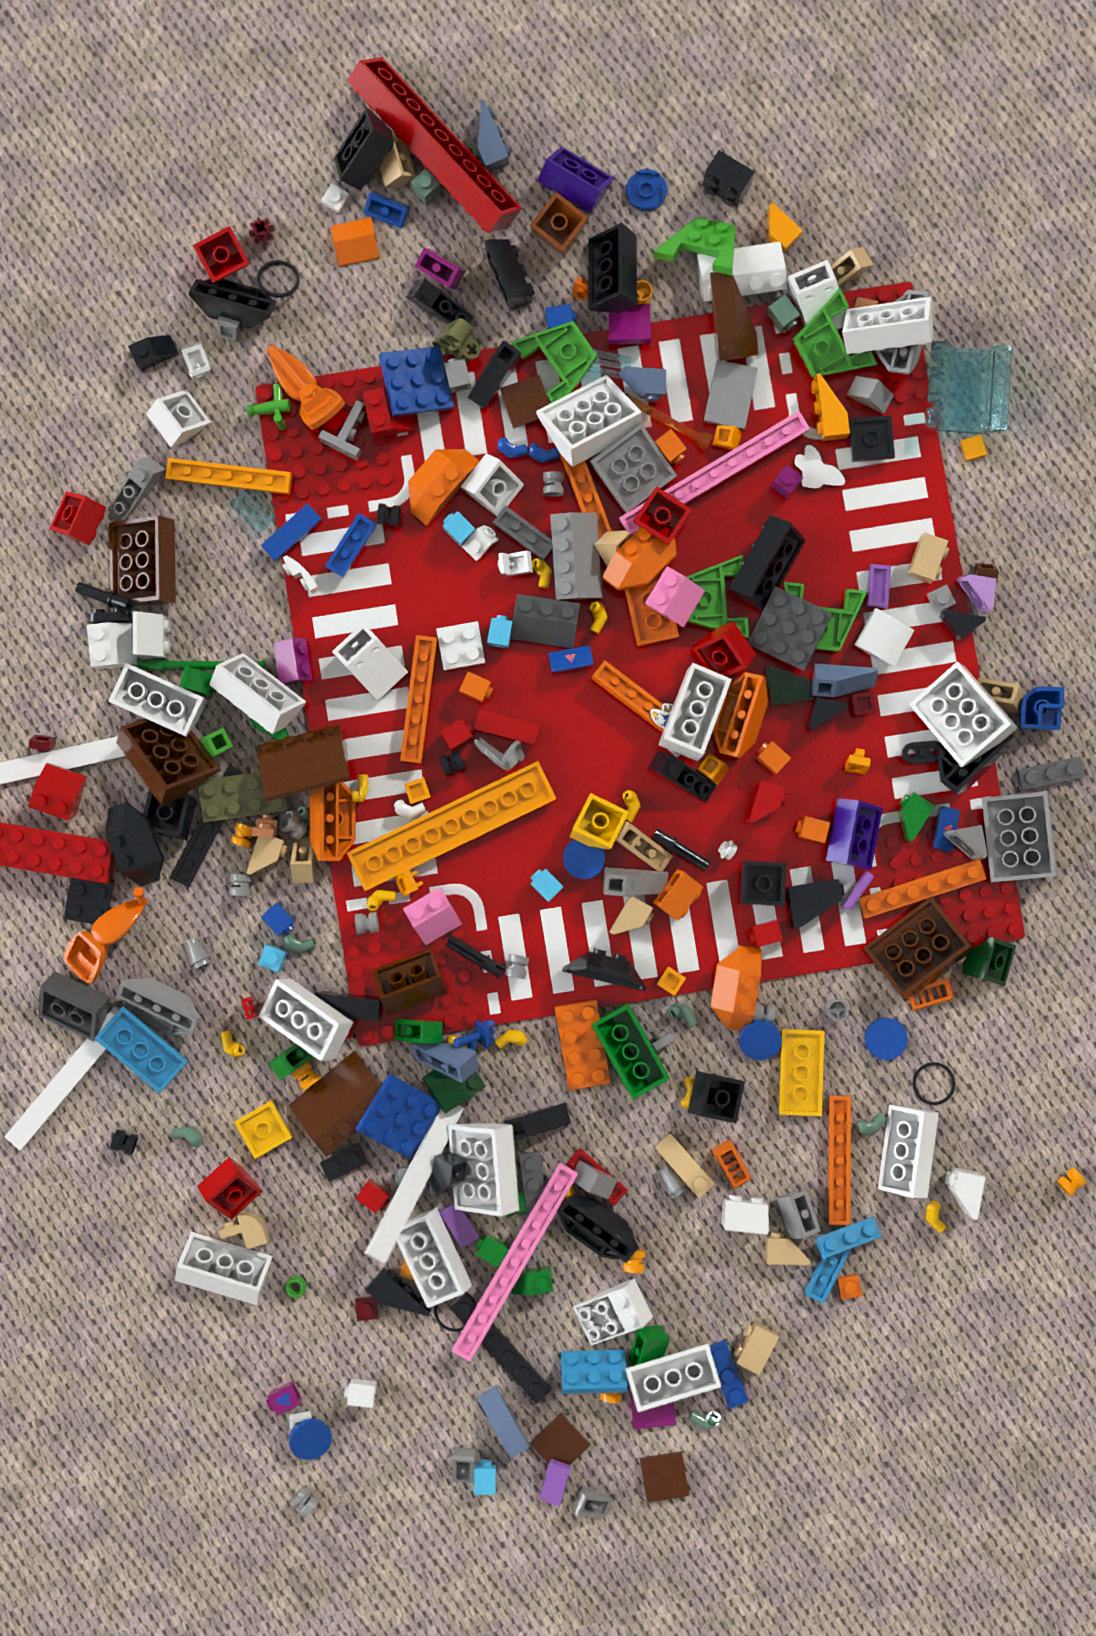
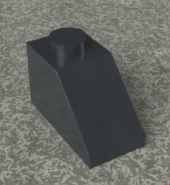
(153, 351)
(446, 1173)

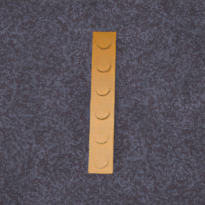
(228, 476)

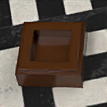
(986, 570)

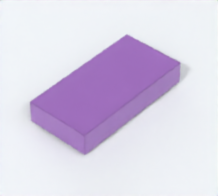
(878, 586)
(857, 891)
(459, 1225)
(555, 1482)

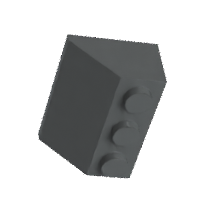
(545, 621)
(73, 1005)

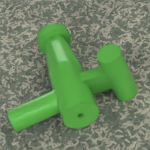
(275, 407)

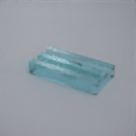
(612, 356)
(265, 524)

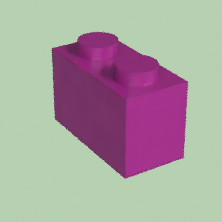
(440, 268)
(292, 661)

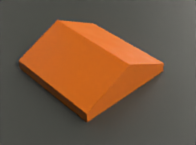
(354, 242)

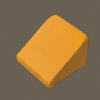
(727, 437)
(713, 769)

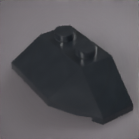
(232, 301)
(963, 778)
(134, 844)
(606, 969)
(598, 1227)

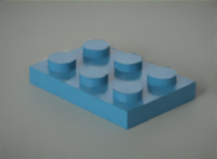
(593, 1371)

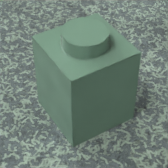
(425, 186)
(783, 314)

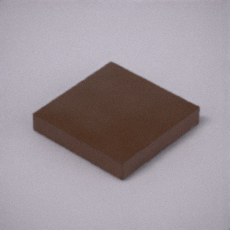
(523, 401)
(560, 1441)
(664, 1476)

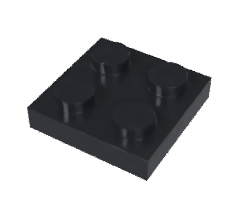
(871, 438)
(87, 900)

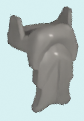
(505, 761)

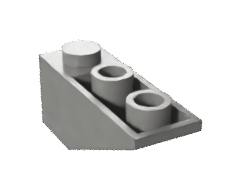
(136, 487)
(633, 882)

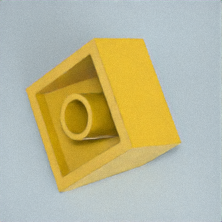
(598, 823)

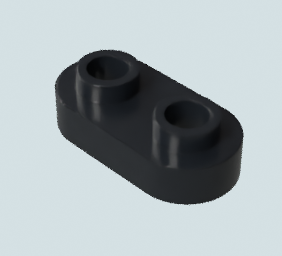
(117, 616)
(921, 752)

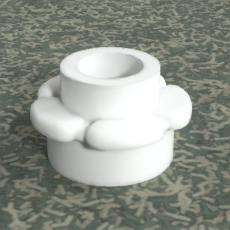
(727, 850)

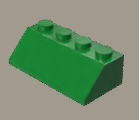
(630, 1050)

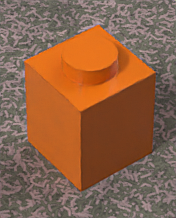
(671, 447)
(476, 687)
(772, 757)
(812, 829)

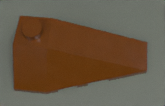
(732, 323)

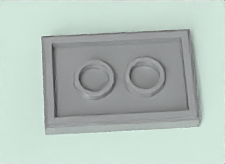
(730, 394)

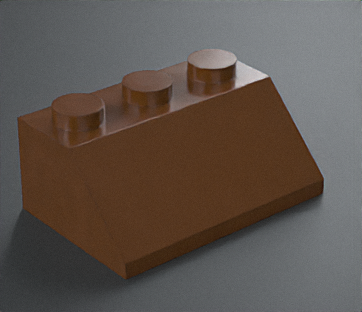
(409, 981)

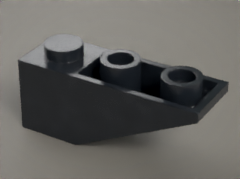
(436, 303)
(495, 374)
(682, 776)
(538, 1121)
(392, 1293)

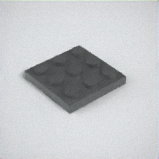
(790, 628)

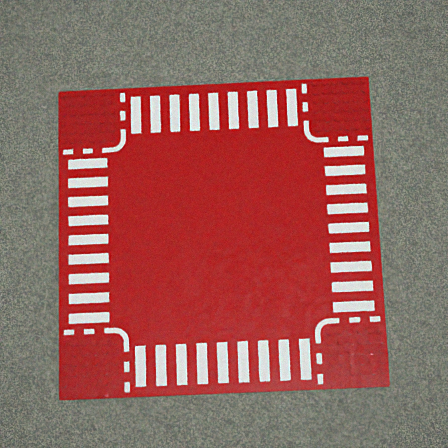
(588, 739)

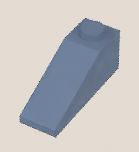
(448, 1059)

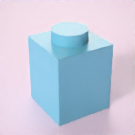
(458, 528)
(500, 632)
(545, 884)
(273, 958)
(485, 1477)

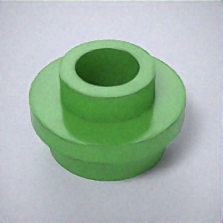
(293, 1293)

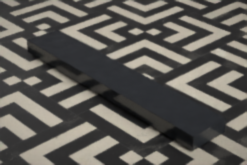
(198, 846)

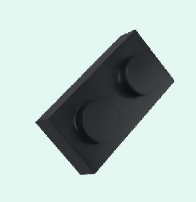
(343, 1162)

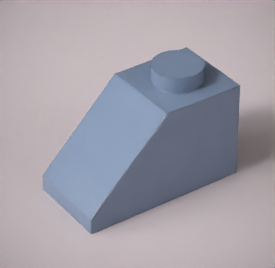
(645, 382)

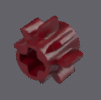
(262, 236)

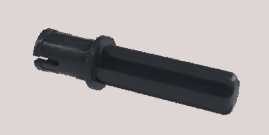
(112, 599)
(681, 850)
(475, 956)

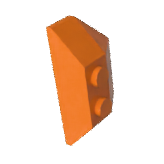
(439, 481)
(639, 560)
(741, 715)
(332, 821)
(737, 987)

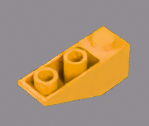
(833, 417)

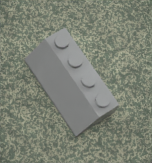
(575, 556)

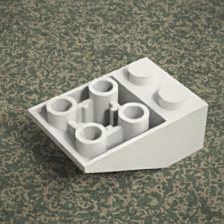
(812, 289)
(370, 661)
(613, 1312)

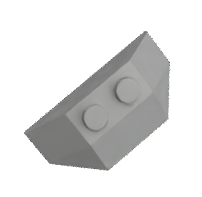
(903, 359)
(159, 1005)

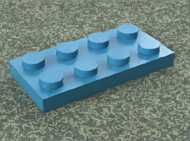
(141, 1049)

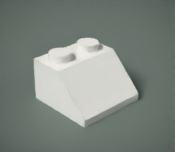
(177, 417)
(492, 484)
(150, 635)
(111, 645)
(966, 1189)
(745, 1215)

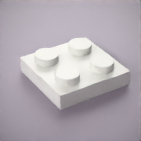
(460, 646)

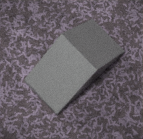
(870, 393)
(969, 841)
(594, 1180)
(463, 1465)
(592, 1503)

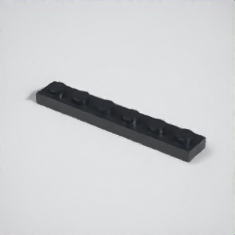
(505, 1353)

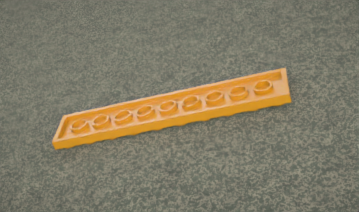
(451, 826)

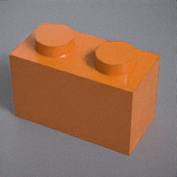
(678, 895)

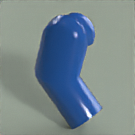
(510, 450)
(542, 455)

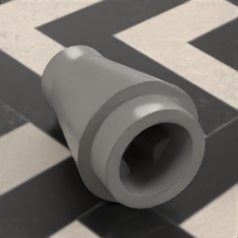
(198, 956)
(673, 1182)

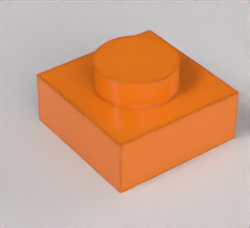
(849, 1286)

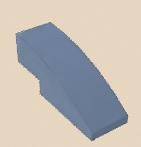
(503, 1422)

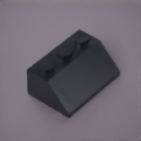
(363, 150)
(509, 273)

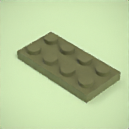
(236, 798)

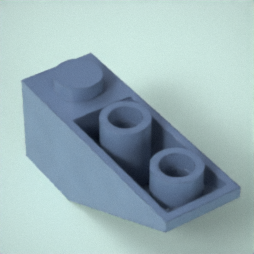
(490, 146)
(841, 680)

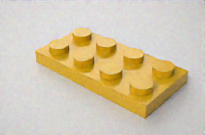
(801, 1072)

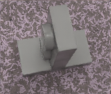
(347, 433)

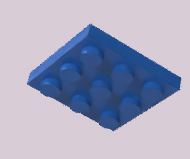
(416, 381)
(399, 1116)

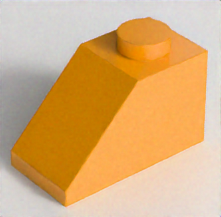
(782, 228)

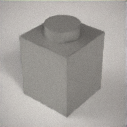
(457, 375)

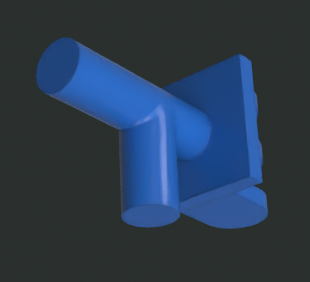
(482, 1034)

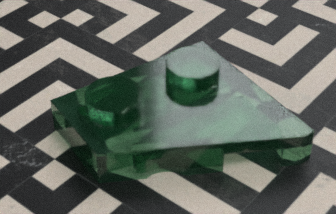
(787, 687)

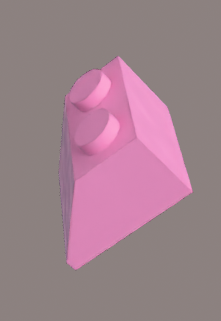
(675, 597)
(432, 916)

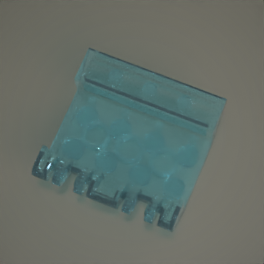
(969, 389)

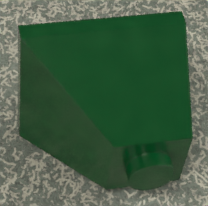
(990, 961)
(450, 1092)

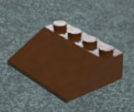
(143, 560)
(166, 759)
(303, 762)
(918, 949)
(336, 1103)

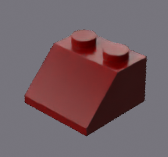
(221, 254)
(380, 415)
(662, 515)
(78, 517)
(725, 650)
(58, 792)
(765, 800)
(229, 1188)

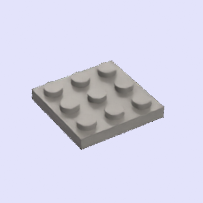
(633, 468)

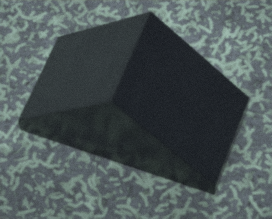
(960, 623)
(823, 711)

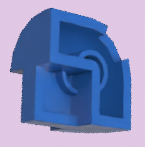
(1042, 709)

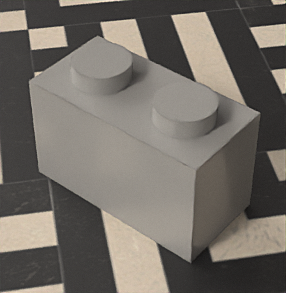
(798, 1214)

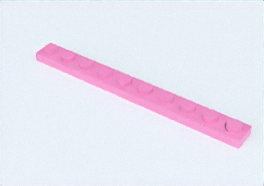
(729, 464)
(514, 1261)

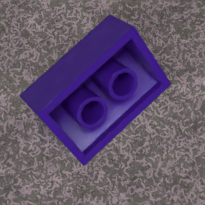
(575, 179)
(854, 833)

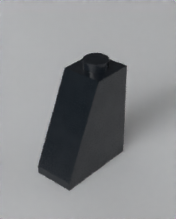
(811, 900)

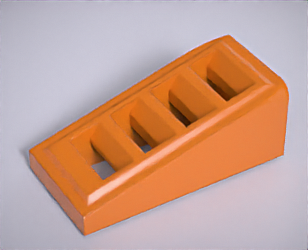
(950, 994)
(724, 1148)

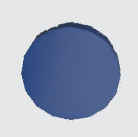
(646, 190)
(583, 860)
(886, 1038)
(760, 1040)
(310, 1439)

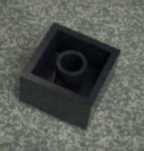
(727, 179)
(171, 818)
(762, 883)
(716, 1097)

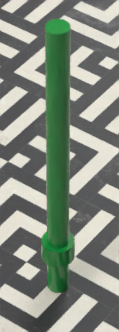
(160, 664)

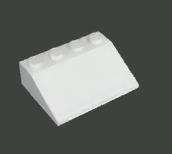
(589, 419)
(962, 715)
(490, 1168)

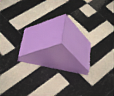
(979, 590)

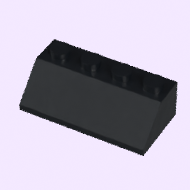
(612, 270)
(768, 562)

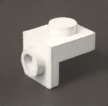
(196, 360)
(480, 542)
(515, 563)

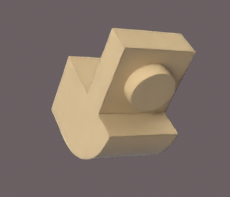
(251, 1227)

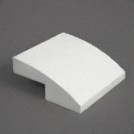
(884, 637)

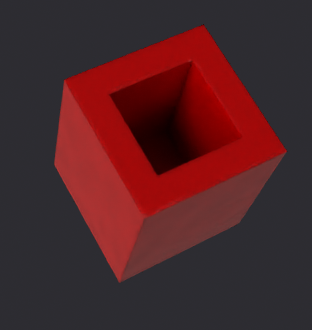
(457, 734)
(765, 933)
(373, 1196)

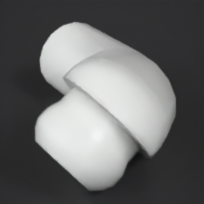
(407, 811)

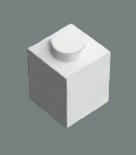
(360, 1393)

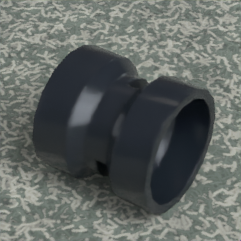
(385, 511)
(458, 764)
(124, 1142)

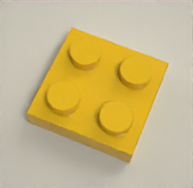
(263, 1129)

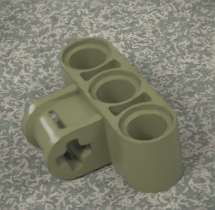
(456, 339)

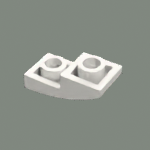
(296, 570)

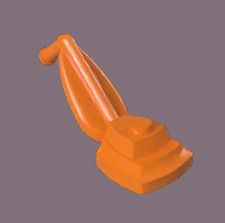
(299, 383)
(89, 951)

